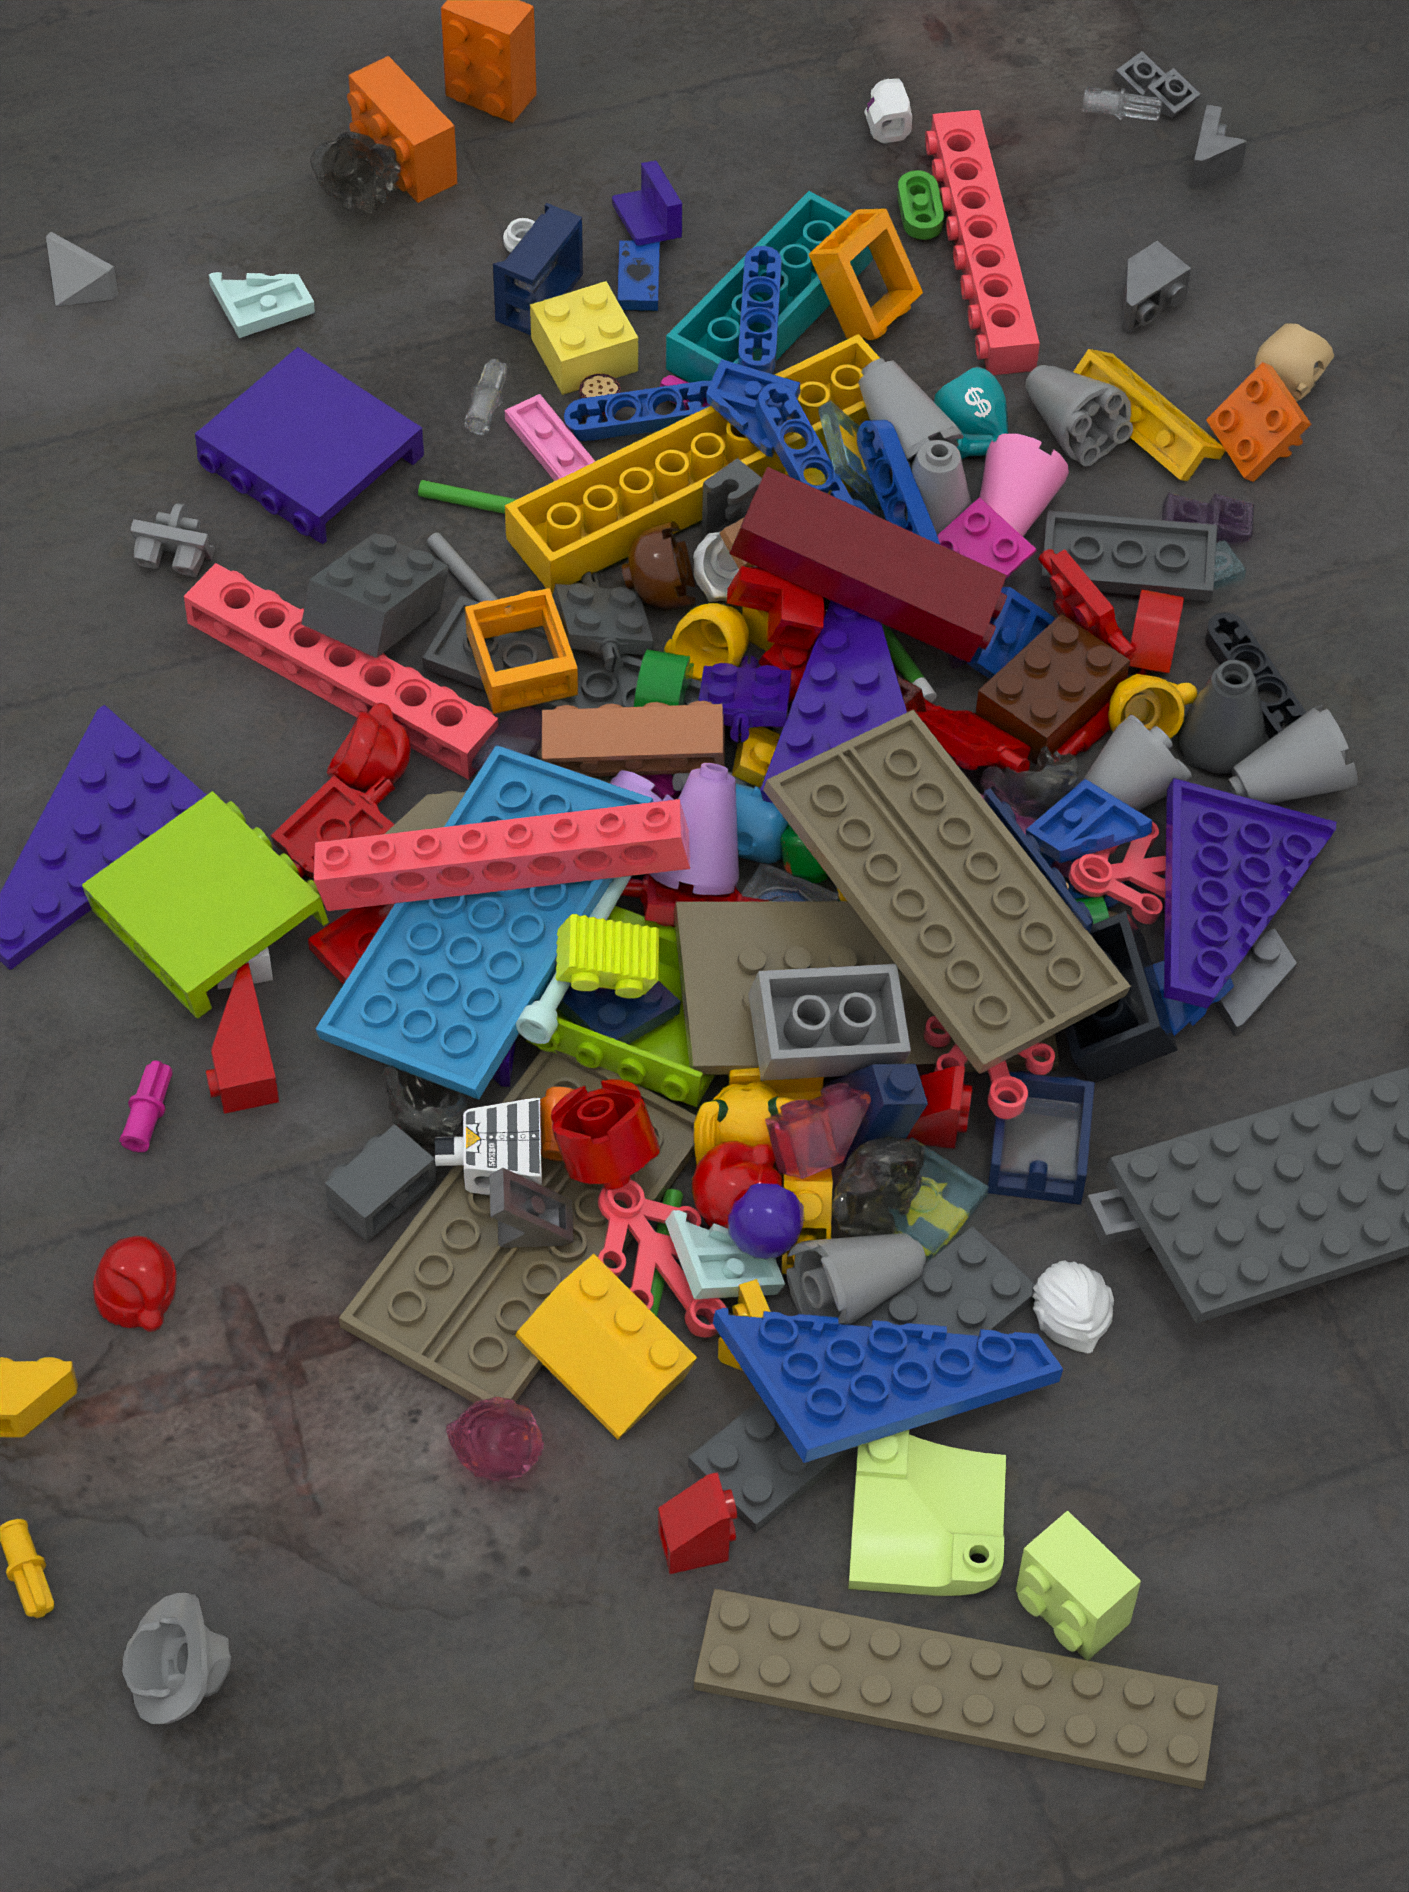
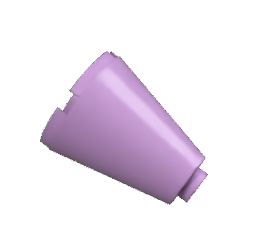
(713, 840)

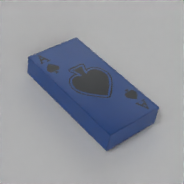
(638, 276)

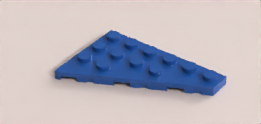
(858, 1384)

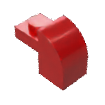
(793, 611)
(1156, 630)

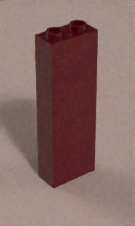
(870, 565)

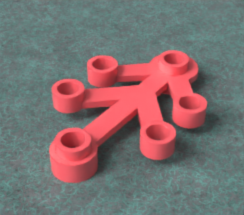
(1097, 877)
(1002, 1084)
(653, 1251)

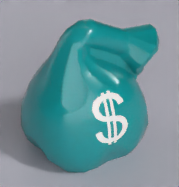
(978, 409)

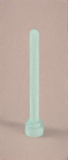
(539, 1020)

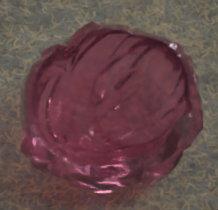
(496, 1439)

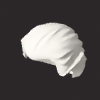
(714, 567)
(1073, 1305)

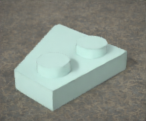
(261, 300)
(715, 1263)

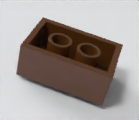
(1052, 686)

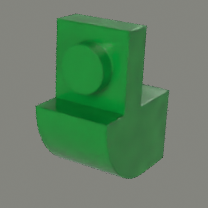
(663, 678)

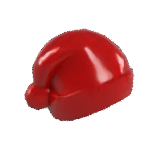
(372, 749)
(727, 1174)
(135, 1283)

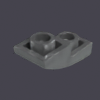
(1145, 78)

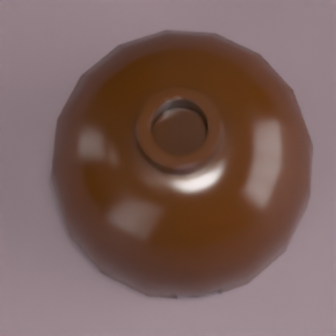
(660, 568)

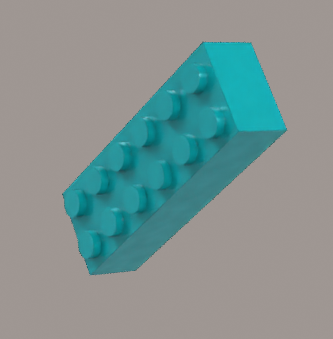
(713, 325)

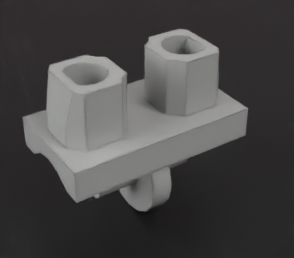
(172, 534)

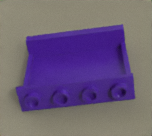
(306, 442)

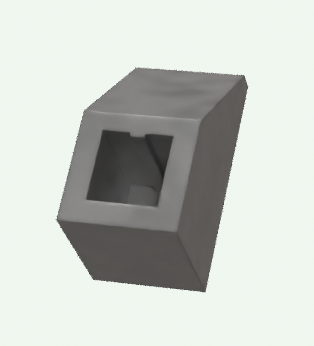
(1152, 284)

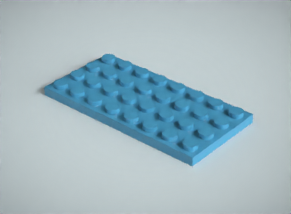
(457, 971)

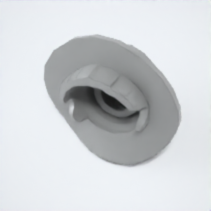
(174, 1660)

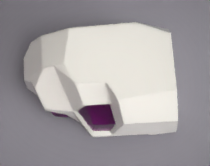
(889, 111)

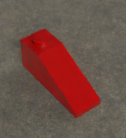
(240, 1052)

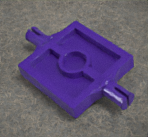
(748, 694)

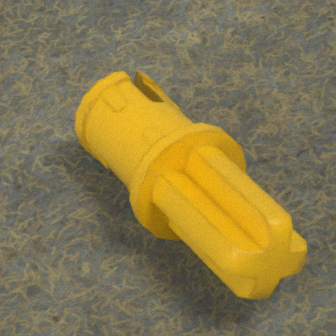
(26, 1568)

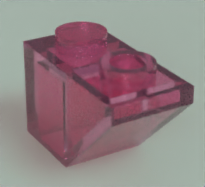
(818, 1131)

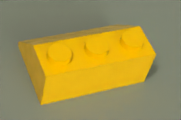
(606, 1346)

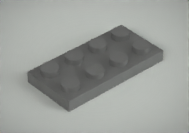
(1136, 553)

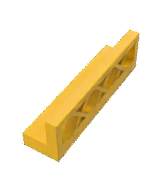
(1156, 422)

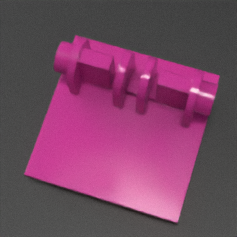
(986, 539)

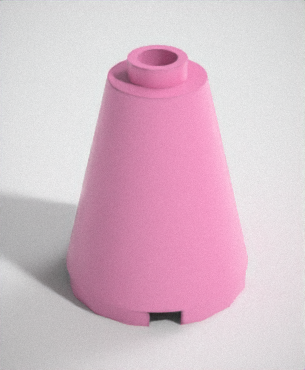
(1021, 479)

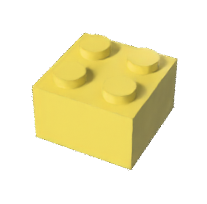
(584, 336)

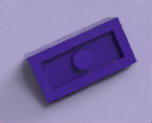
(653, 211)

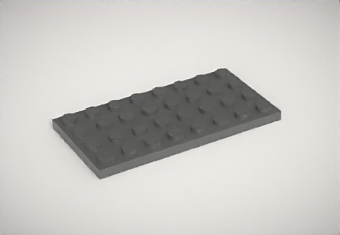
(1276, 1196)

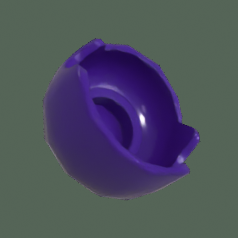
(766, 1221)

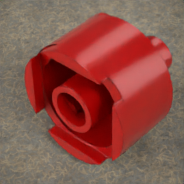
(604, 1133)

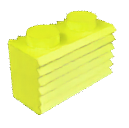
(607, 955)

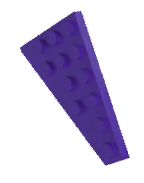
(842, 691)
(101, 809)
(1226, 880)

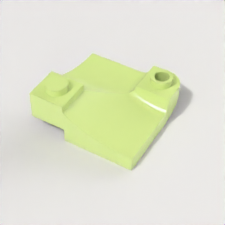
(924, 1515)

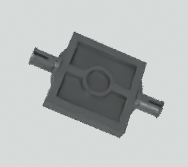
(603, 620)

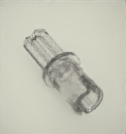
(1122, 104)
(486, 397)

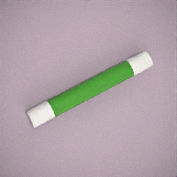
(906, 665)

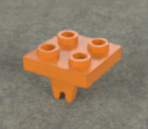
(1259, 422)

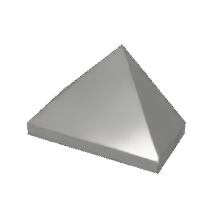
(78, 274)

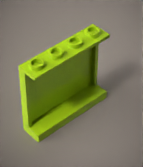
(202, 898)
(657, 1058)

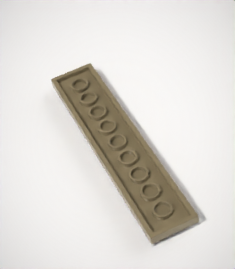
(957, 1688)

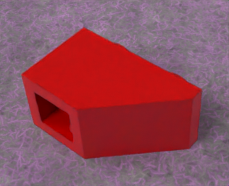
(946, 1108)
(697, 1525)

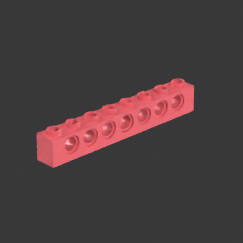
(983, 243)
(272, 635)
(502, 855)

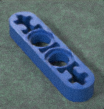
(760, 312)
(645, 417)
(796, 421)
(880, 452)

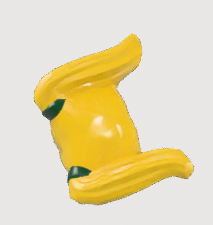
(736, 1115)

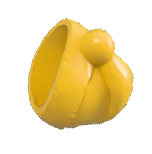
(710, 637)
(1153, 699)

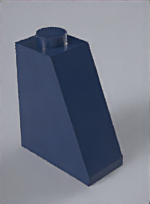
(894, 1104)

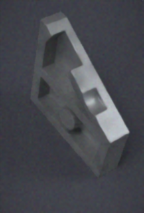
(1255, 979)

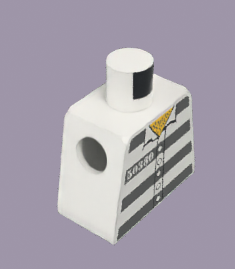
(495, 1139)

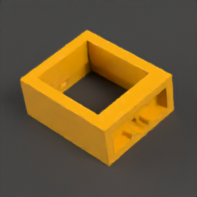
(841, 285)
(527, 683)

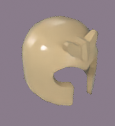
(1293, 356)

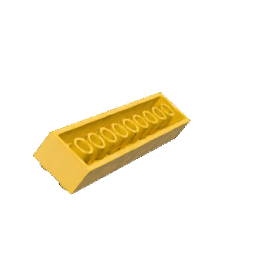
(601, 508)

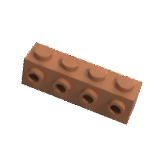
(634, 739)

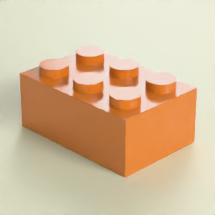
(490, 55)
(401, 116)

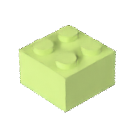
(1076, 1586)

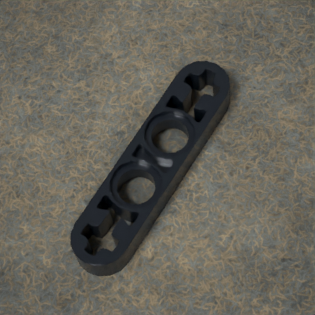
(1266, 675)

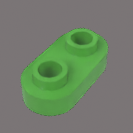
(920, 205)

